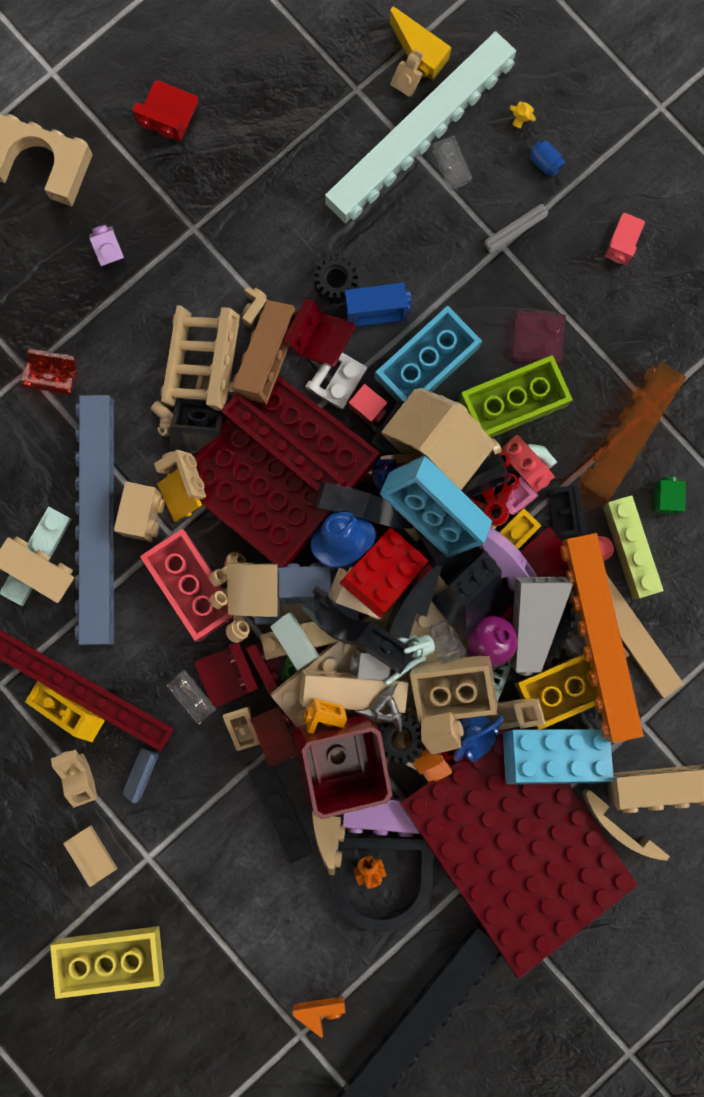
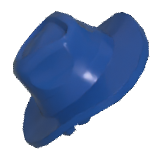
(342, 540)
(477, 737)

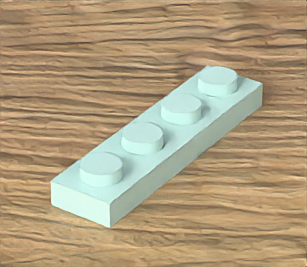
(44, 538)

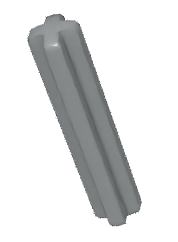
(516, 228)

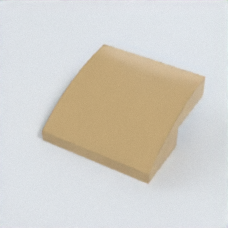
(252, 589)

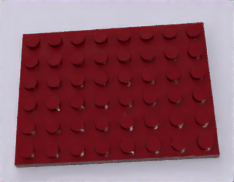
(518, 855)

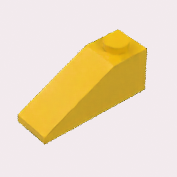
(413, 37)
(65, 712)

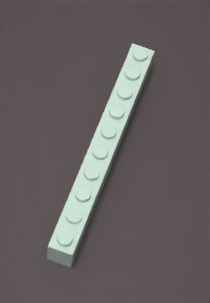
(420, 128)

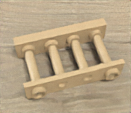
(218, 371)

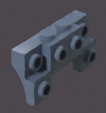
(297, 584)

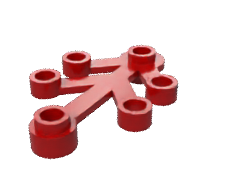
(500, 503)

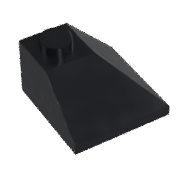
(193, 426)

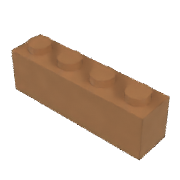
(265, 352)

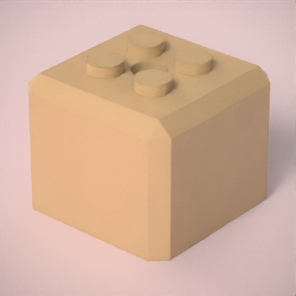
(441, 433)

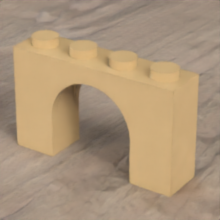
(70, 156)

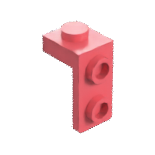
(624, 239)
(528, 463)

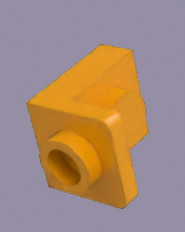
(324, 712)

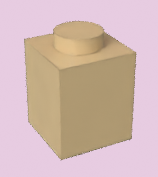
(441, 733)

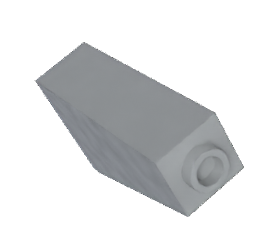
(536, 616)

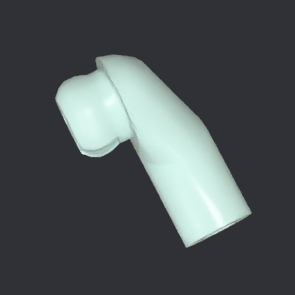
(543, 454)

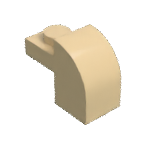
(76, 777)

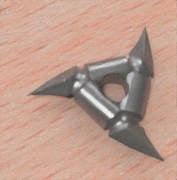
(385, 699)

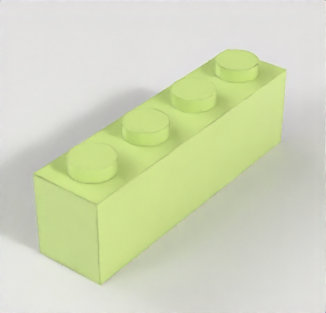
(632, 547)

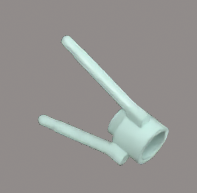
(422, 646)

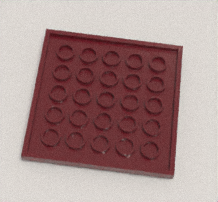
(262, 495)

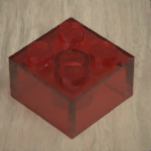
(275, 735)

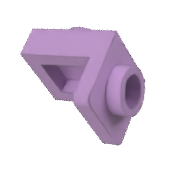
(105, 245)

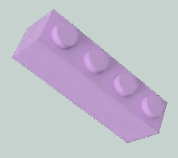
(381, 819)

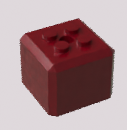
(353, 782)

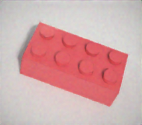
(186, 584)

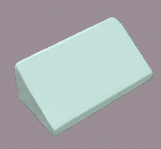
(294, 641)

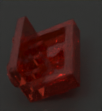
(50, 371)

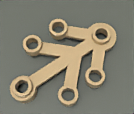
(239, 628)

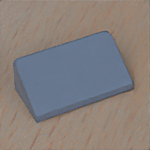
(140, 775)

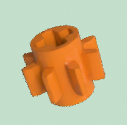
(369, 872)

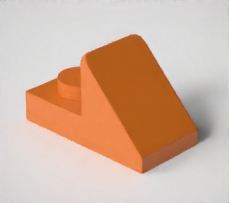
(431, 766)
(311, 1012)

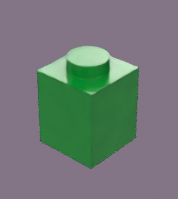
(670, 496)

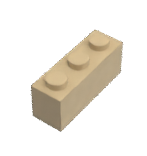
(35, 569)

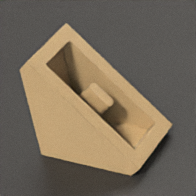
(241, 728)

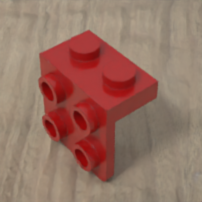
(166, 110)

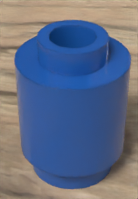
(546, 158)

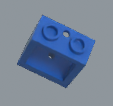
(377, 304)

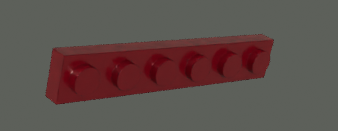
(279, 443)

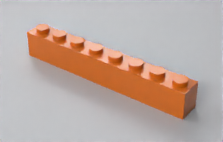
(602, 639)

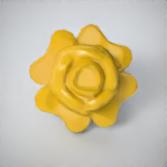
(523, 113)

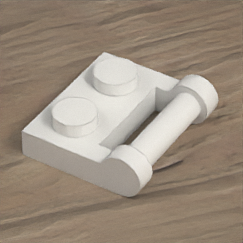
(342, 384)

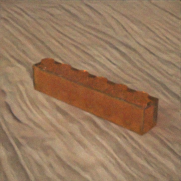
(632, 433)

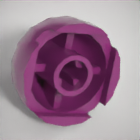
(493, 638)

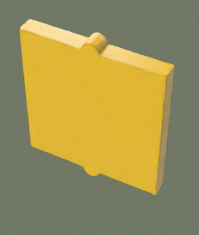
(176, 497)

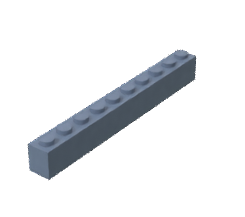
(95, 520)

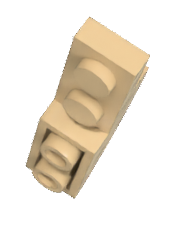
(328, 834)

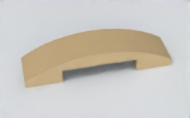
(519, 713)
(644, 847)

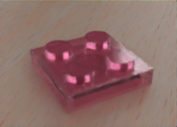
(538, 336)

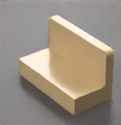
(90, 856)

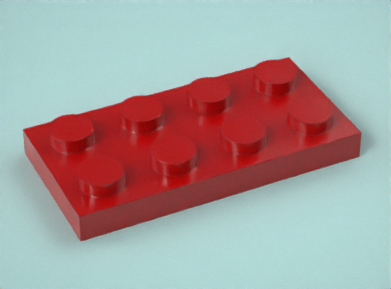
(384, 572)

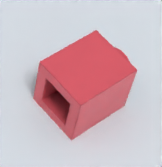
(368, 405)

